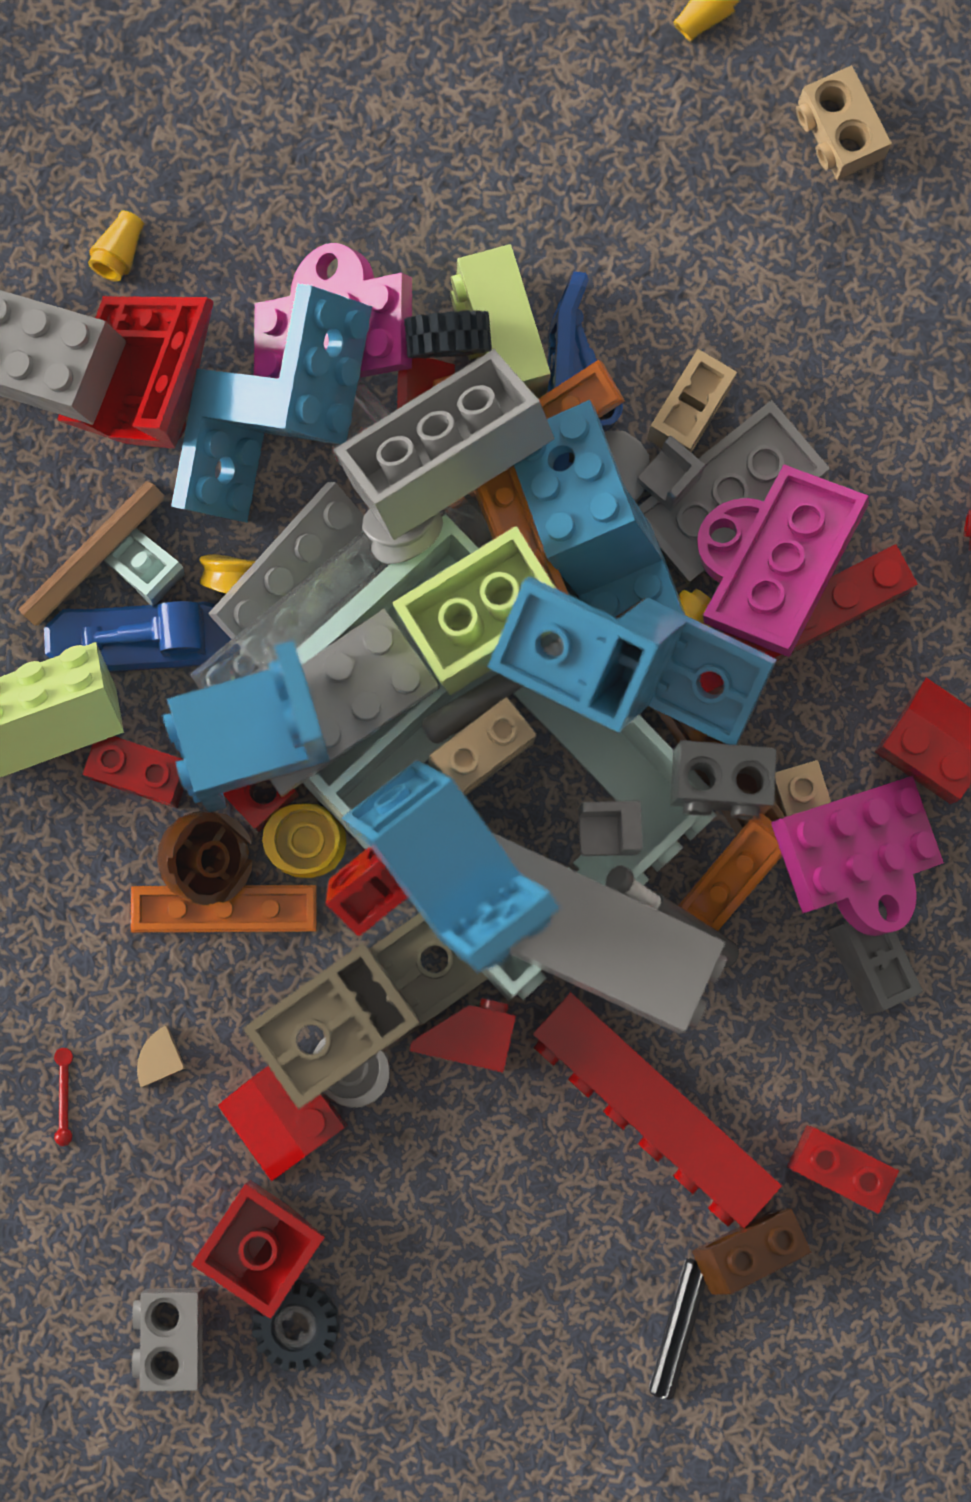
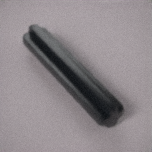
(678, 1331)

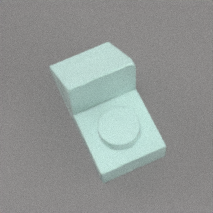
(145, 566)

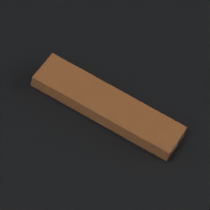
(91, 553)

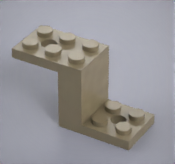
(363, 1008)

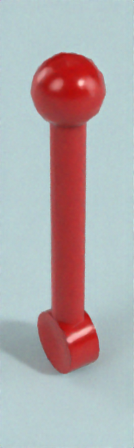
(63, 1058)

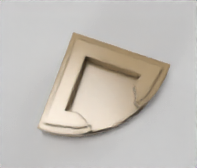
(158, 1058)

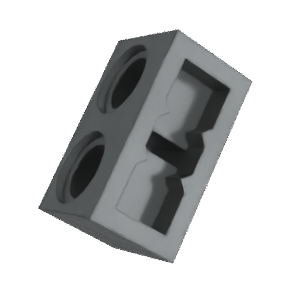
(721, 766)

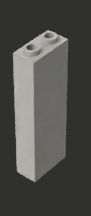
(618, 945)

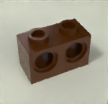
(751, 1252)

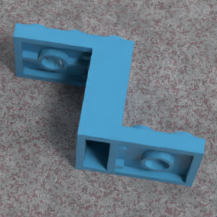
(306, 402)
(591, 520)
(629, 663)
(246, 730)
(451, 865)

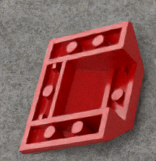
(155, 371)

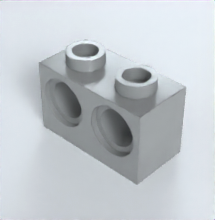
(182, 1340)

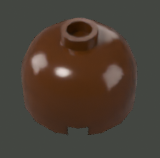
(205, 857)

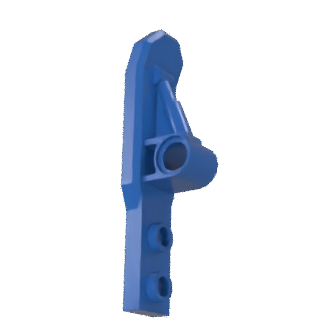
(570, 350)
(140, 636)

